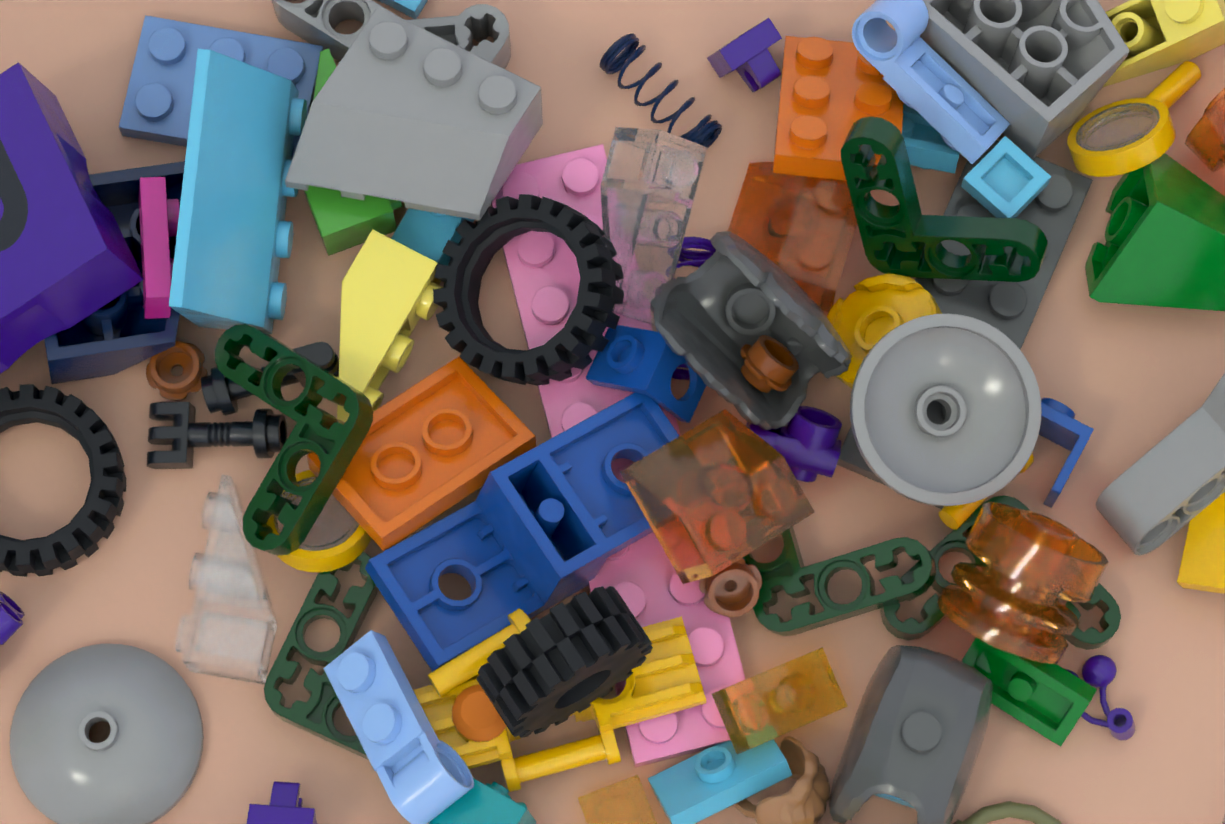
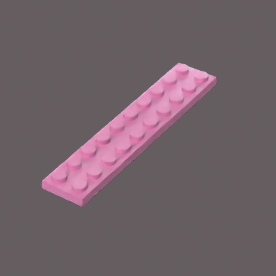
(546, 292)

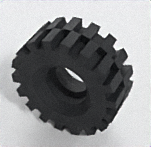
(564, 661)

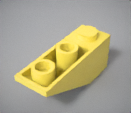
(1165, 33)
(380, 307)

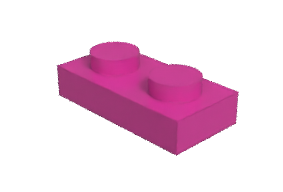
(157, 223)

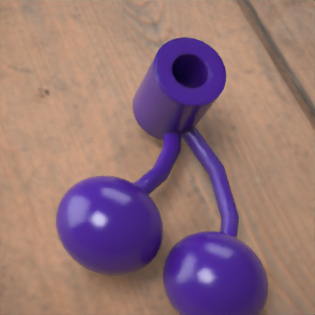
(1100, 672)

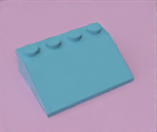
(235, 195)

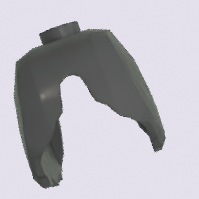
(732, 304)
(914, 735)

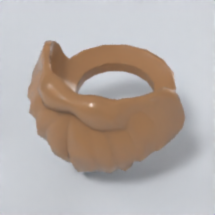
(804, 801)

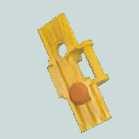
(658, 687)

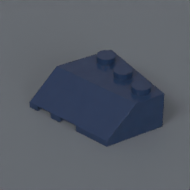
(118, 331)

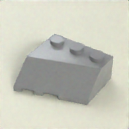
(1028, 59)
(416, 123)

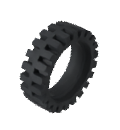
(470, 260)
(105, 490)

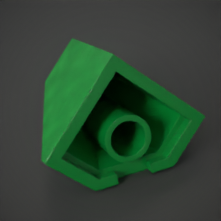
(1161, 241)

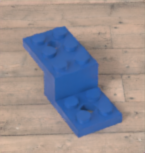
(528, 535)

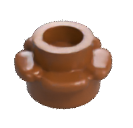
(768, 364)
(177, 387)
(740, 598)

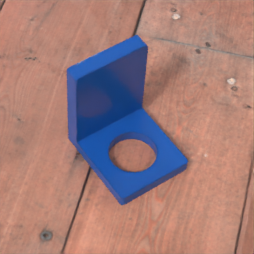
(644, 364)
(1061, 428)

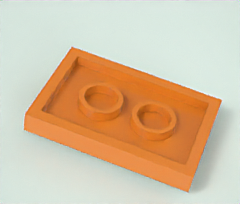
(821, 96)
(428, 453)

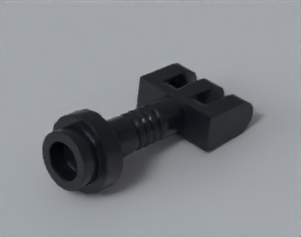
(222, 393)
(265, 433)

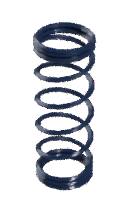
(612, 64)

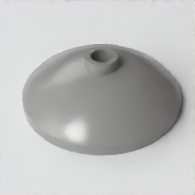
(987, 401)
(140, 765)

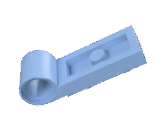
(924, 77)
(412, 763)

